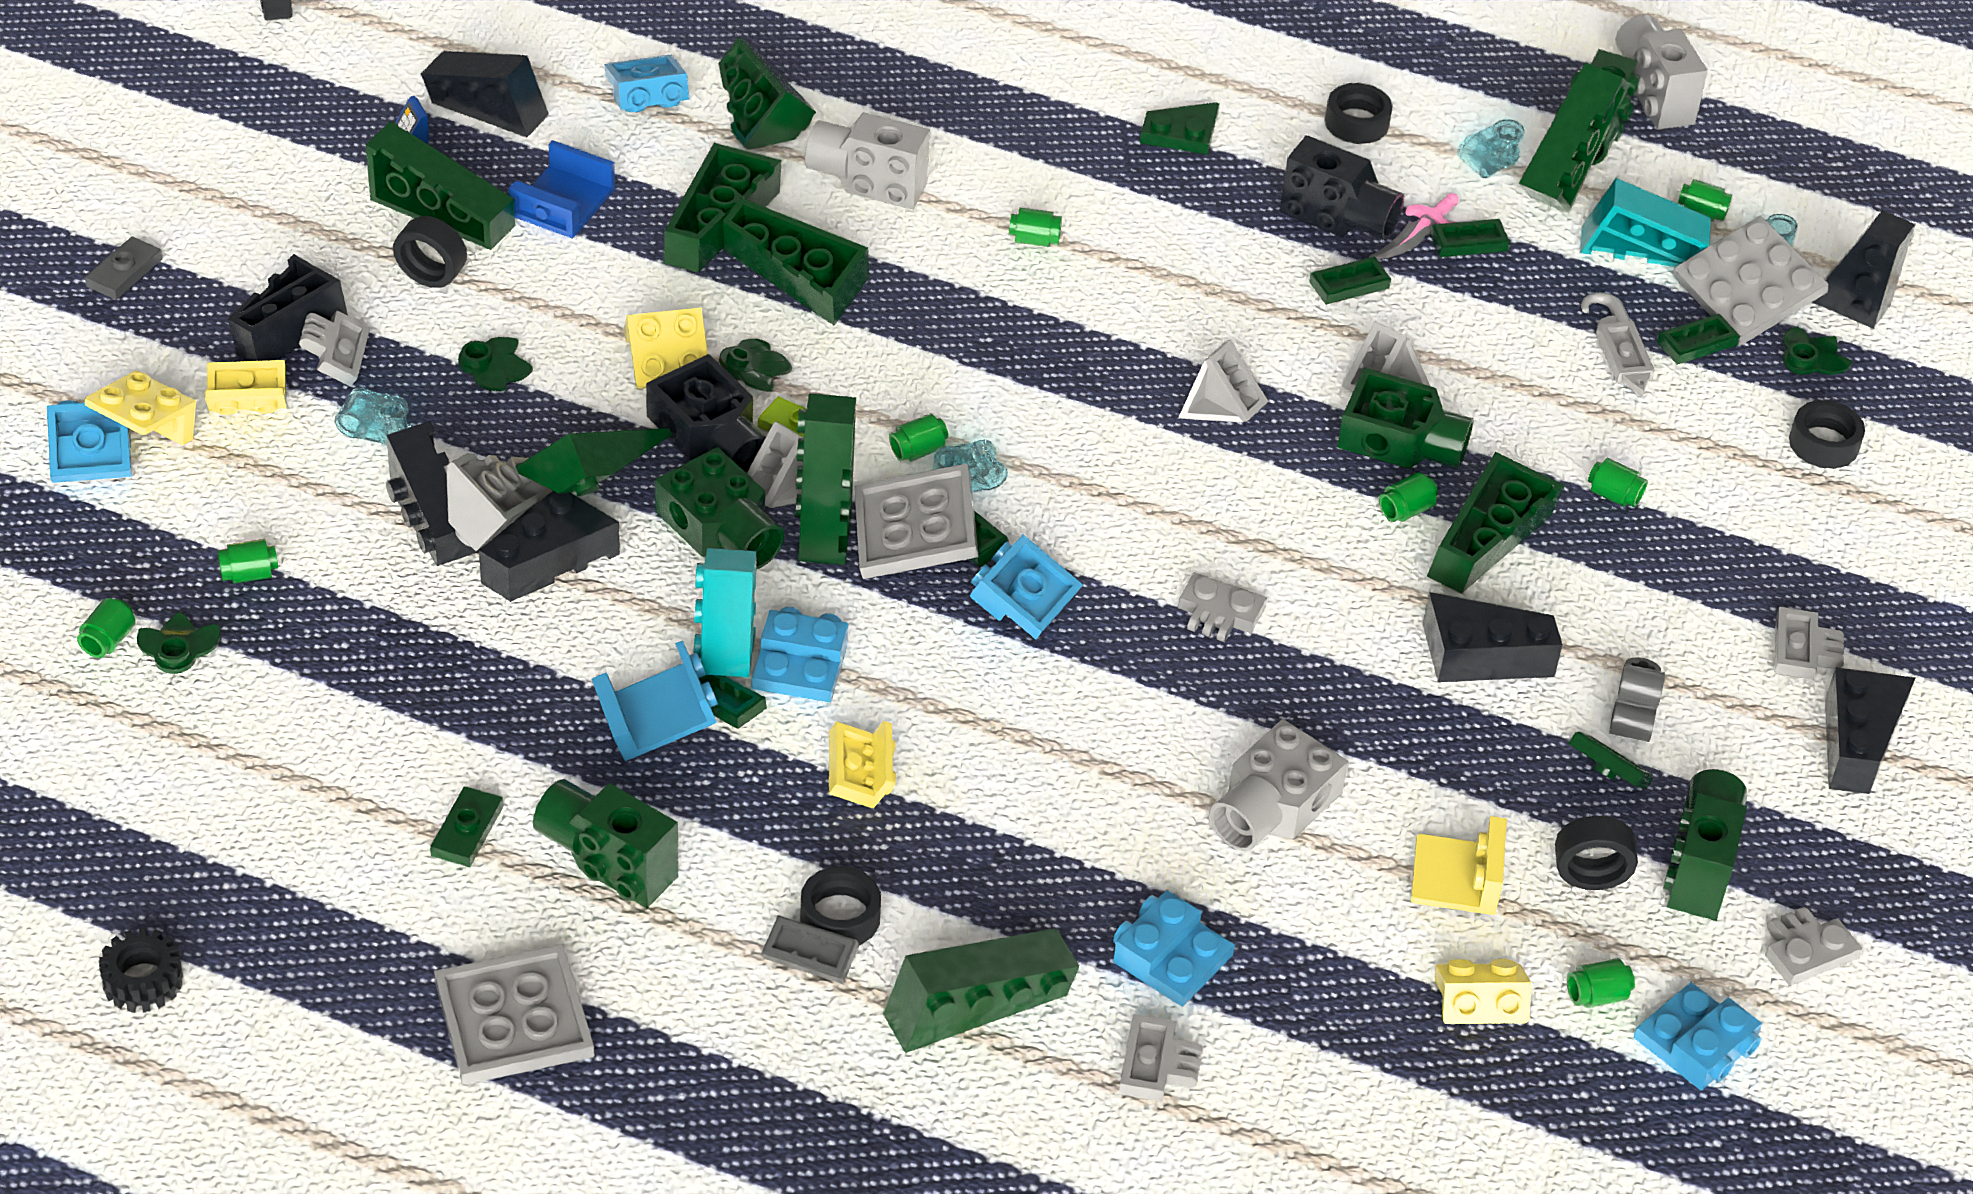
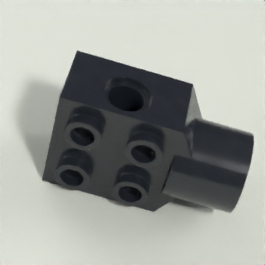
(1337, 191)
(705, 411)

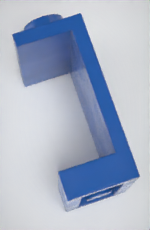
(566, 191)

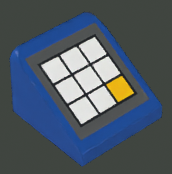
(414, 119)

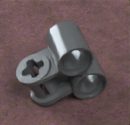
(1637, 699)

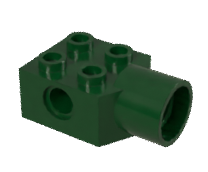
(1625, 68)
(1402, 423)
(717, 507)
(612, 838)
(1708, 850)

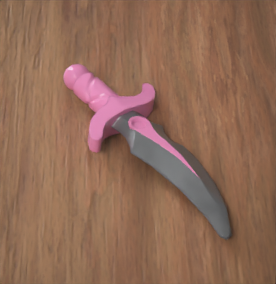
(1415, 232)

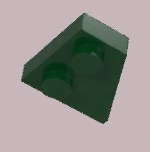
(1181, 127)

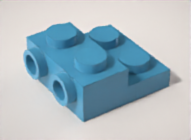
(647, 82)
(86, 444)
(1024, 586)
(801, 654)
(1170, 948)
(1700, 1035)

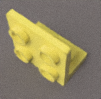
(664, 342)
(146, 406)
(1461, 871)

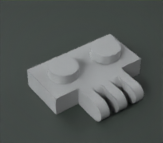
(337, 343)
(1220, 606)
(1804, 645)
(1807, 948)
(1157, 1059)

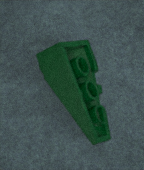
(761, 100)
(587, 458)

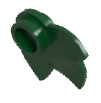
(1812, 355)
(494, 362)
(754, 363)
(177, 643)

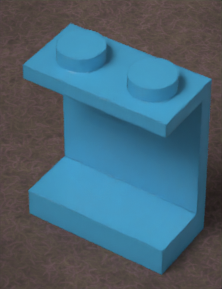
(658, 707)

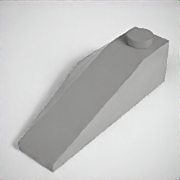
(488, 497)

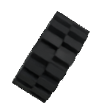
(145, 989)

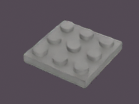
(1751, 279)
(915, 521)
(513, 1014)

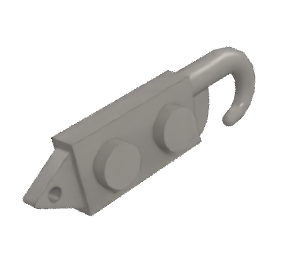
(1621, 343)

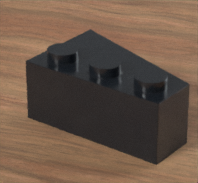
(487, 88)
(1869, 271)
(274, 320)
(420, 488)
(546, 542)
(1489, 640)
(1860, 724)

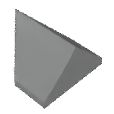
(1387, 353)
(1224, 389)
(777, 466)

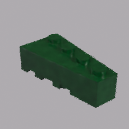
(1574, 137)
(725, 176)
(424, 182)
(797, 257)
(825, 477)
(1495, 518)
(976, 984)

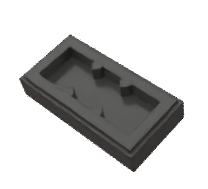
(123, 268)
(810, 949)

